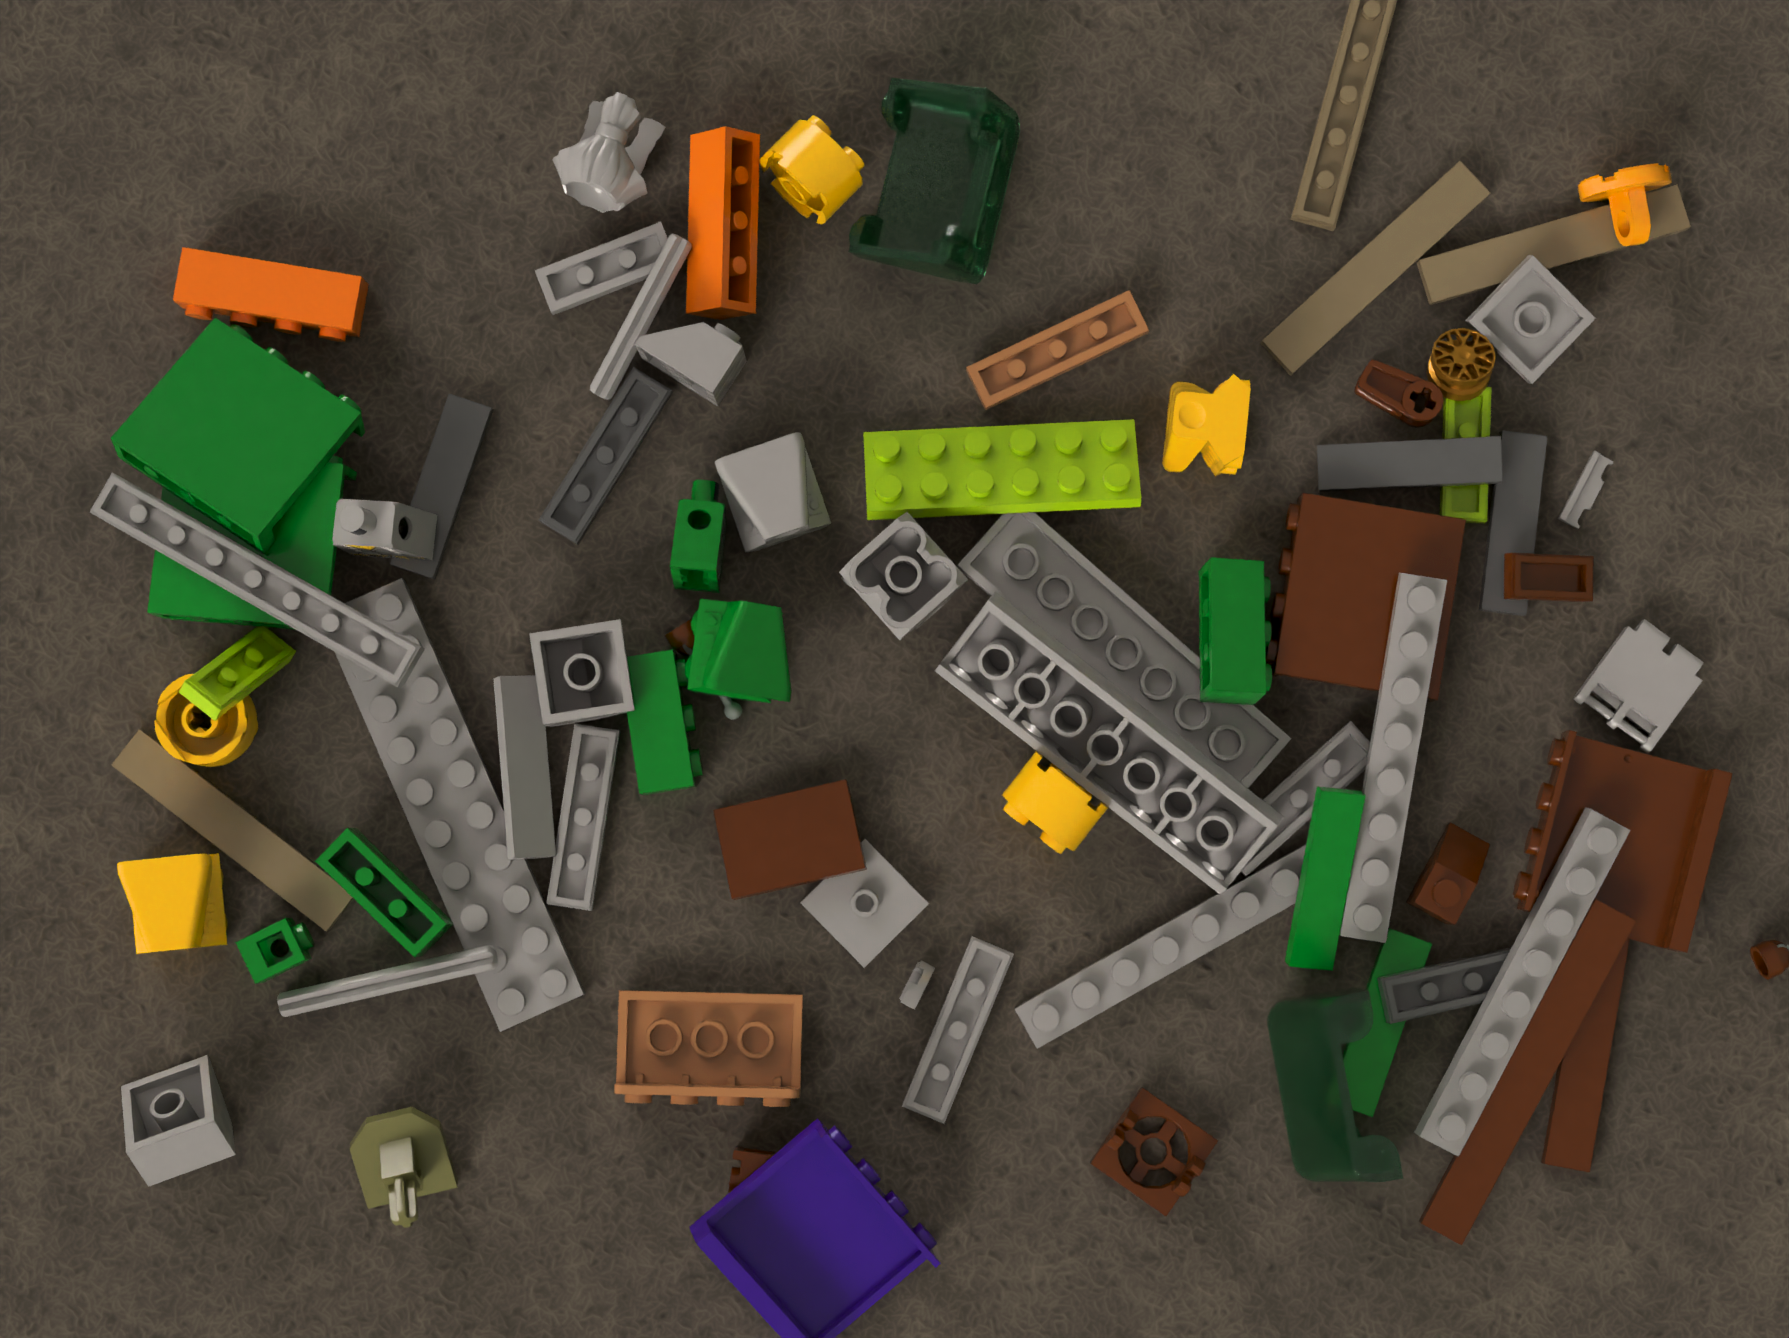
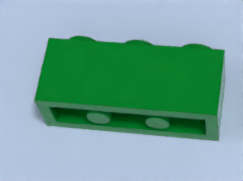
(1233, 631)
(661, 724)
(384, 892)

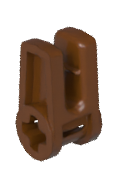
(1395, 391)

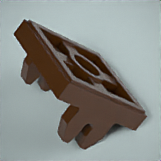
(1199, 1147)

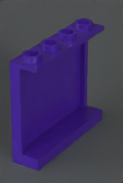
(813, 1237)

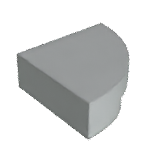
(916, 984)

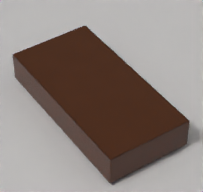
(1548, 577)

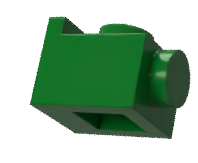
(260, 954)

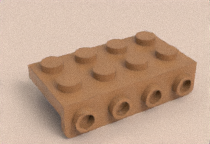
(709, 1046)

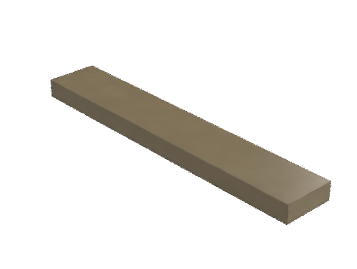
(1343, 112)
(1551, 243)
(1375, 268)
(233, 830)

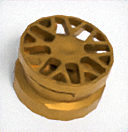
(1472, 357)

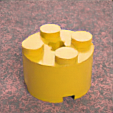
(813, 169)
(181, 736)
(1052, 804)

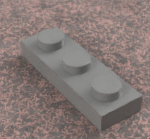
(601, 269)

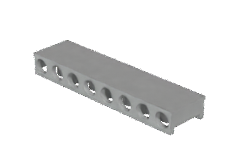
(1109, 743)

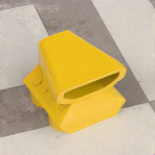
(1207, 425)
(175, 901)

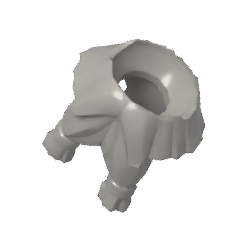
(599, 167)

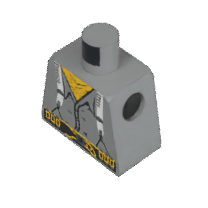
(373, 529)

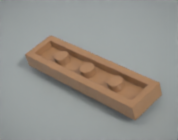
(1057, 350)

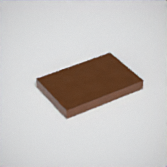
(790, 839)

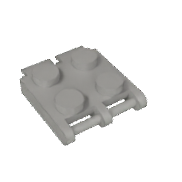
(1642, 683)

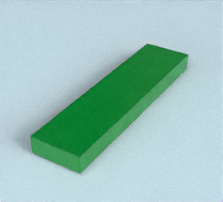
(1324, 878)
(1370, 1058)

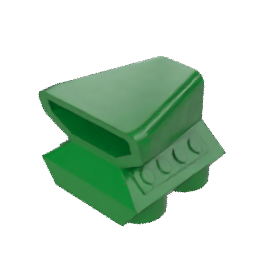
(739, 652)

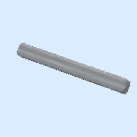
(387, 980)

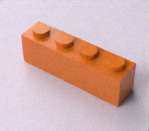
(723, 223)
(270, 293)

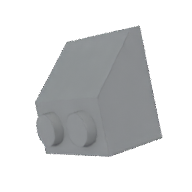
(697, 357)
(582, 673)
(176, 1121)

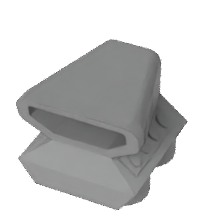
(772, 492)
(903, 576)

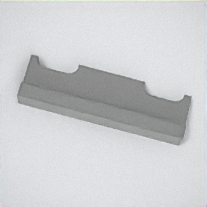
(1585, 489)

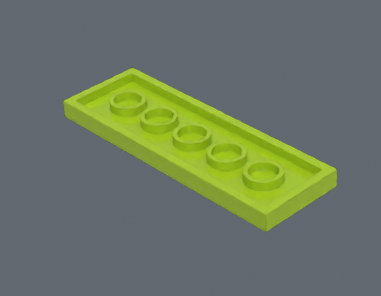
(1001, 469)

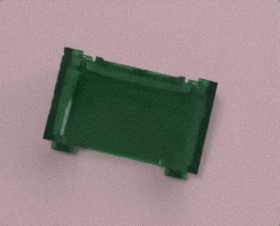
(941, 180)
(1315, 1089)

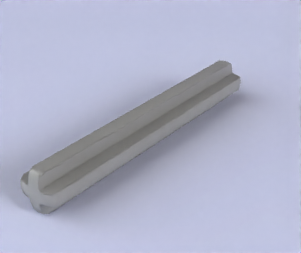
(640, 316)

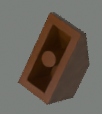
(1450, 875)

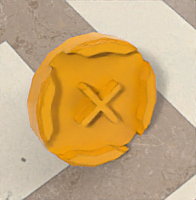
(1627, 198)

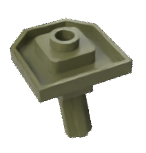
(401, 1159)

